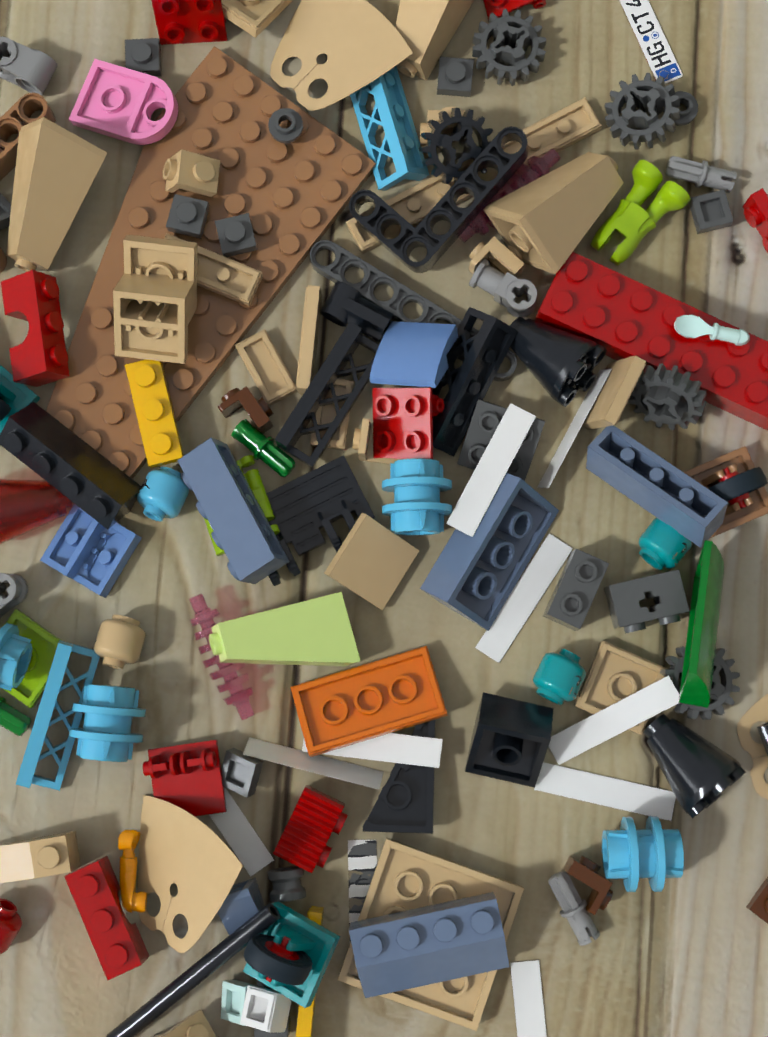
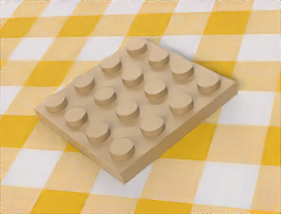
(416, 879)

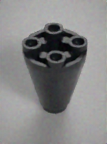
(557, 358)
(691, 764)

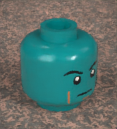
(663, 545)
(559, 676)

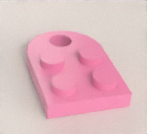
(121, 104)

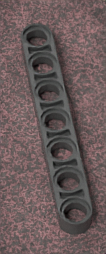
(401, 296)

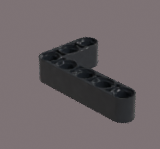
(446, 209)

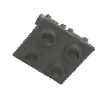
(482, 428)

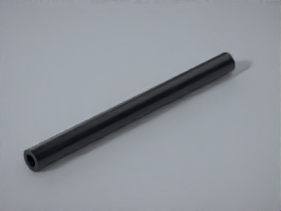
(197, 973)

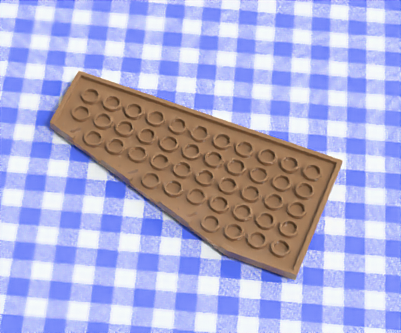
(291, 200)

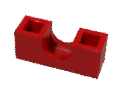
(43, 353)
(112, 935)

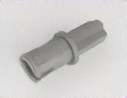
(700, 173)
(573, 908)

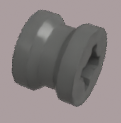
(286, 884)

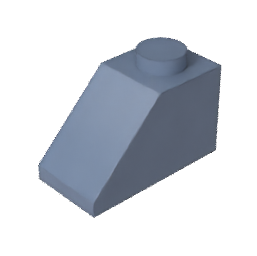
(241, 904)

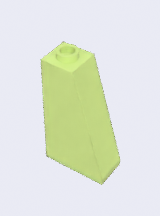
(295, 634)

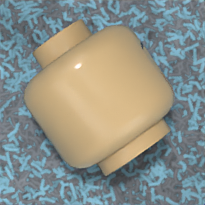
(119, 641)

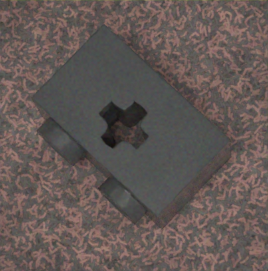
(575, 589)
(665, 590)

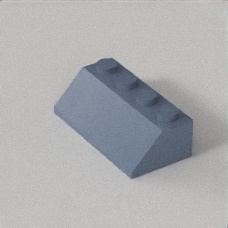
(482, 570)
(429, 945)

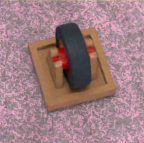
(738, 483)

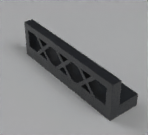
(472, 379)
(318, 390)

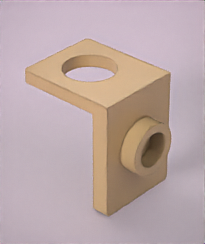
(364, 444)

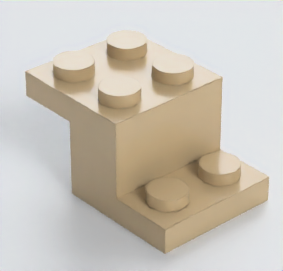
(155, 299)

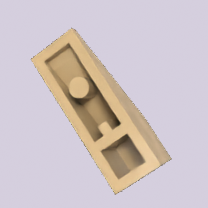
(39, 857)

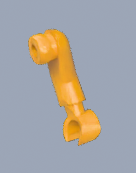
(130, 898)

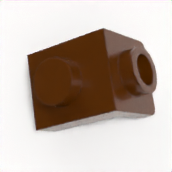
(256, 409)
(587, 872)

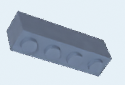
(656, 485)
(232, 512)

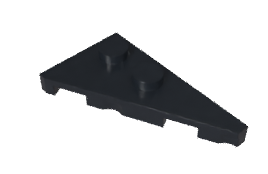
(407, 797)

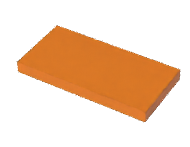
(368, 701)

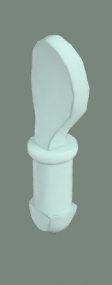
(694, 327)

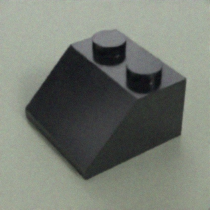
(509, 739)

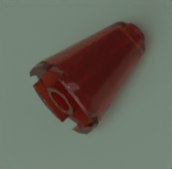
(28, 506)

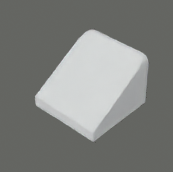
(265, 1010)

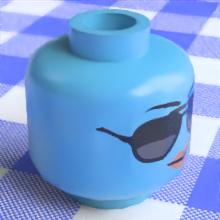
(162, 494)

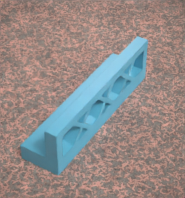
(400, 136)
(43, 718)

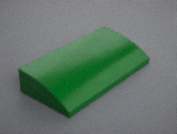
(702, 628)

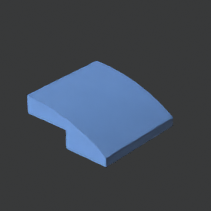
(413, 354)
(90, 551)

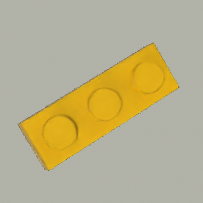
(154, 412)

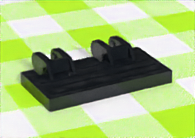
(315, 503)

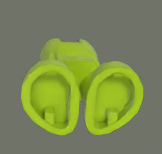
(632, 219)

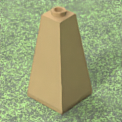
(427, 31)
(48, 189)
(556, 210)

